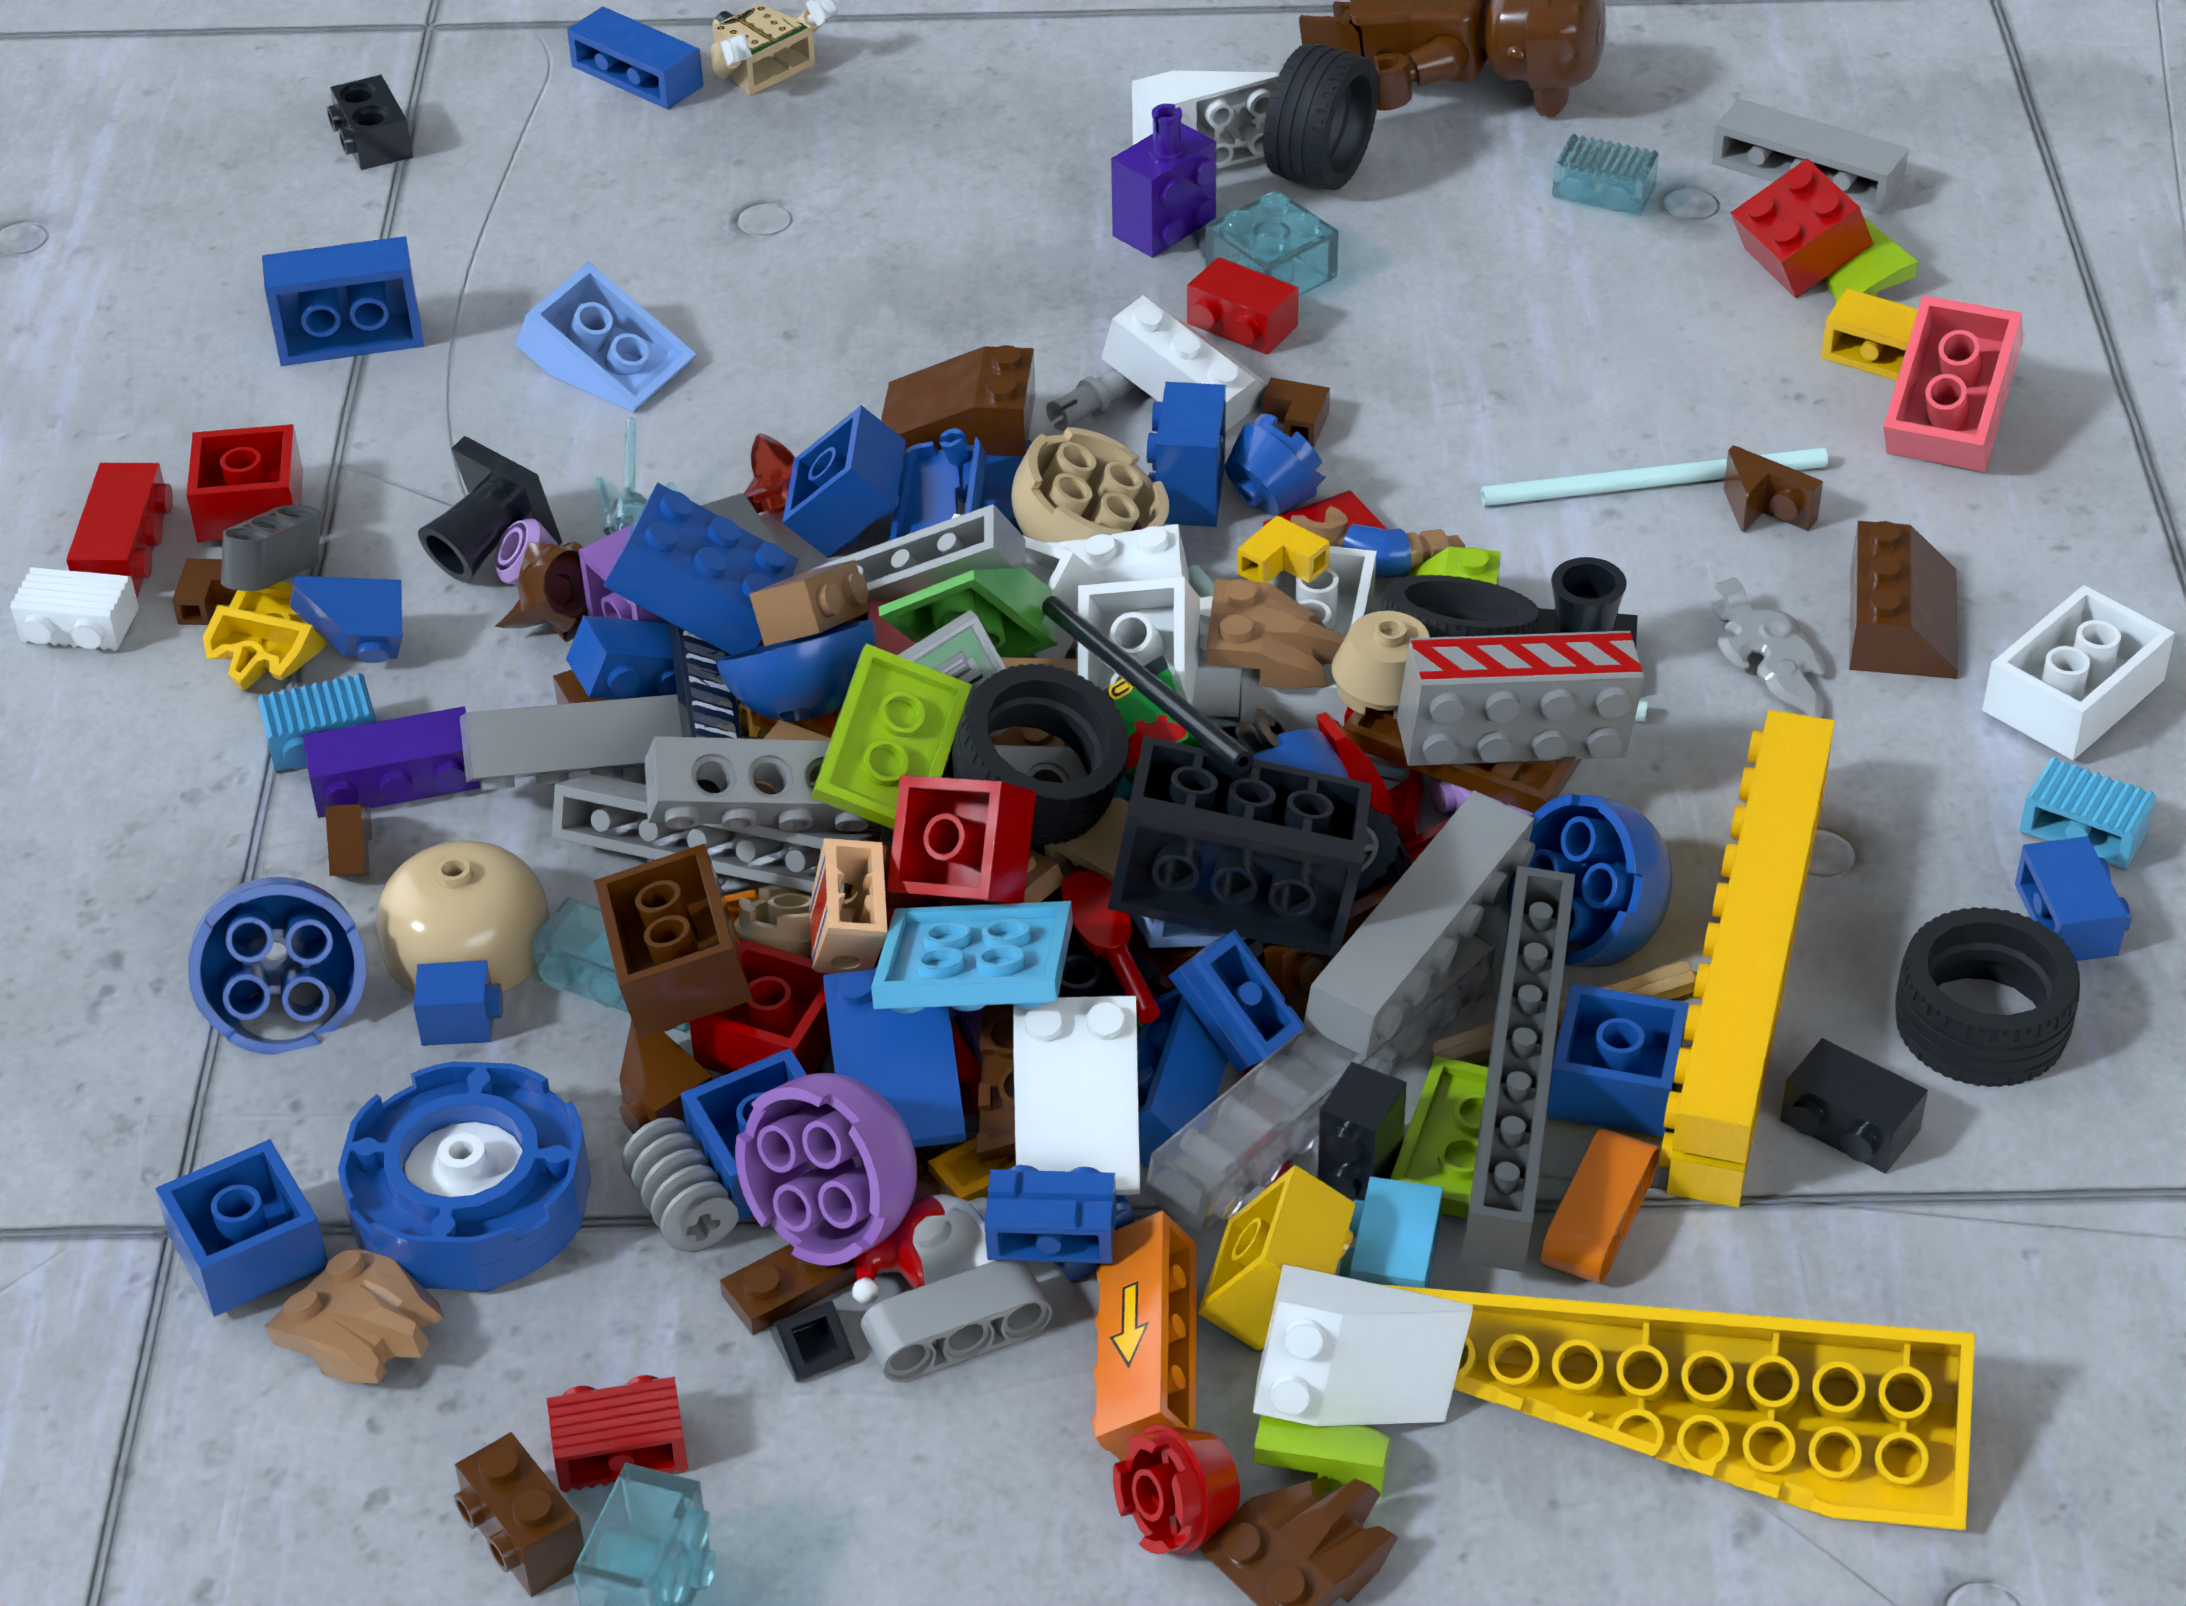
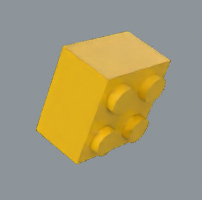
(1288, 1223)

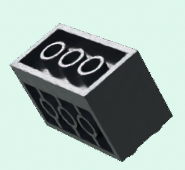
(1241, 850)

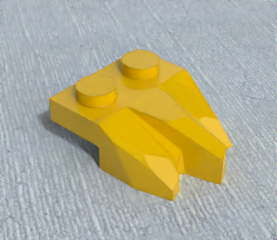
(261, 636)

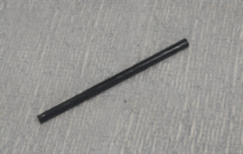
(1148, 685)

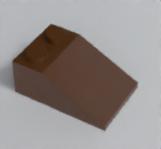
(979, 392)

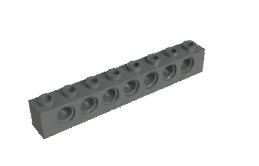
(1519, 1071)

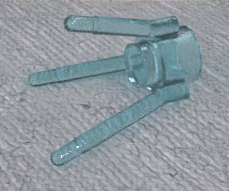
(630, 503)

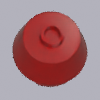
(1176, 1487)

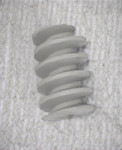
(678, 1185)

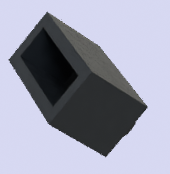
(1853, 1105)
(1360, 1130)

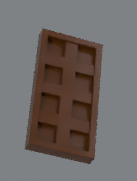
(1515, 783)

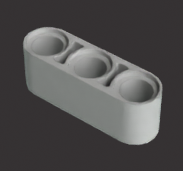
(955, 1319)

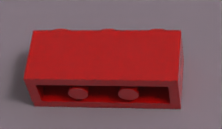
(121, 521)

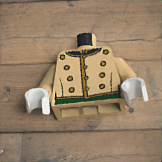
(766, 45)

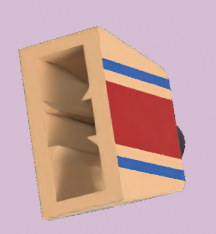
(849, 931)

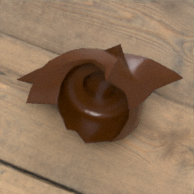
(549, 589)

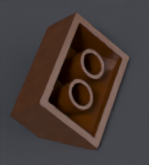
(1901, 604)

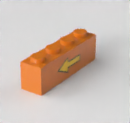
(1146, 1333)

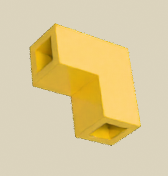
(1282, 547)

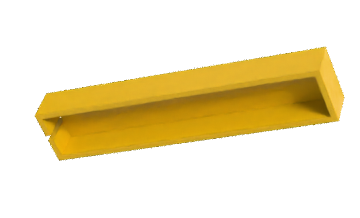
(1749, 962)

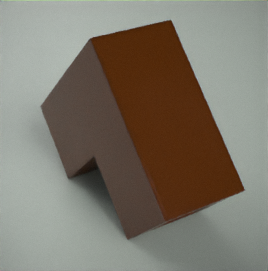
(1298, 406)
(200, 592)
(347, 839)

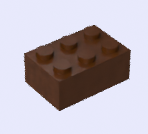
(672, 941)

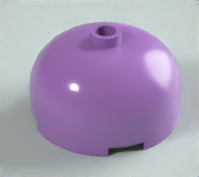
(833, 1166)

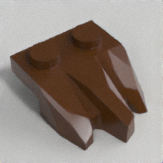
(1302, 1544)

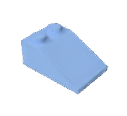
(602, 341)

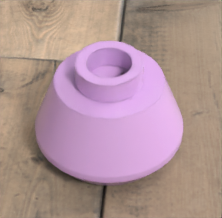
(513, 546)

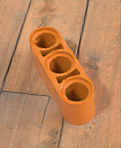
(1600, 1205)

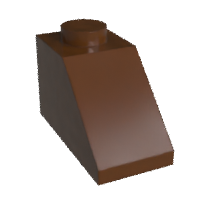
(654, 1077)

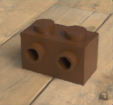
(519, 1514)

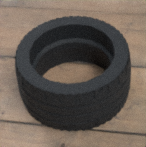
(1320, 116)
(1461, 606)
(1065, 708)
(1976, 1044)

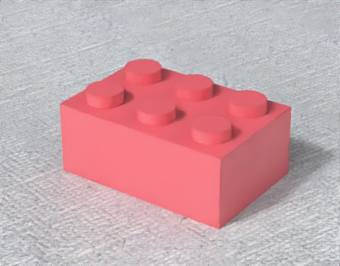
(1953, 383)

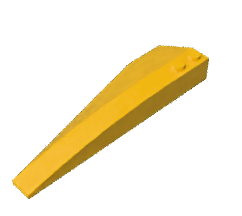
(1780, 1406)

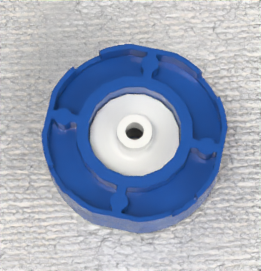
(466, 1175)

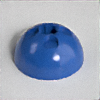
(799, 675)

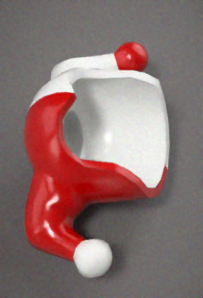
(932, 1243)

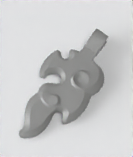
(1779, 640)

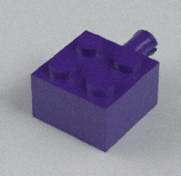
(1163, 184)

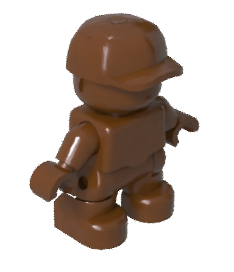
(1450, 40)

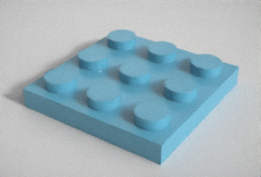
(973, 956)

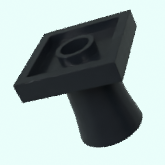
(496, 498)
(1587, 599)

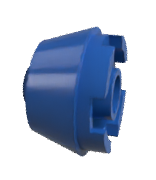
(1273, 468)

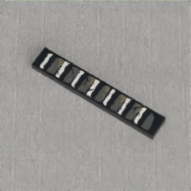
(703, 698)

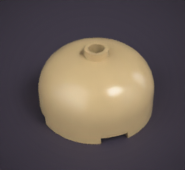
(1083, 488)
(460, 907)

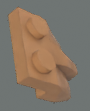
(1268, 631)
(357, 1317)

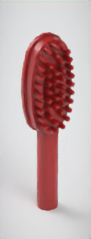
(1108, 935)

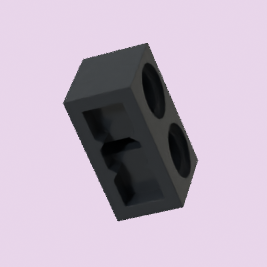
(369, 122)

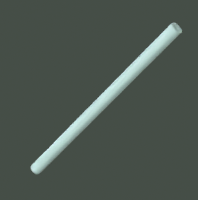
(1636, 478)

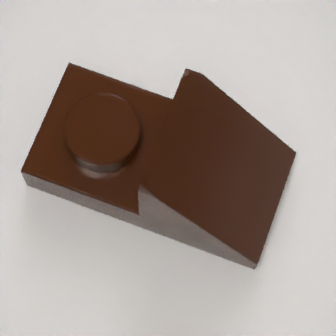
(1764, 486)

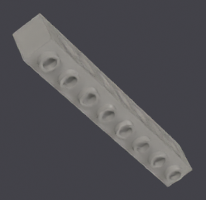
(789, 766)

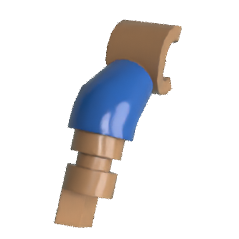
(1395, 549)

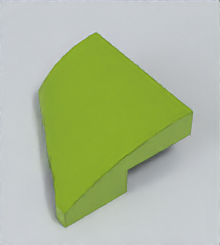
(1874, 268)
(1326, 1450)

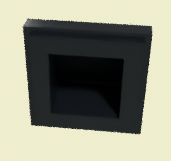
(812, 1341)

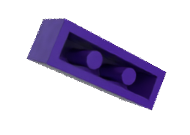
(388, 761)

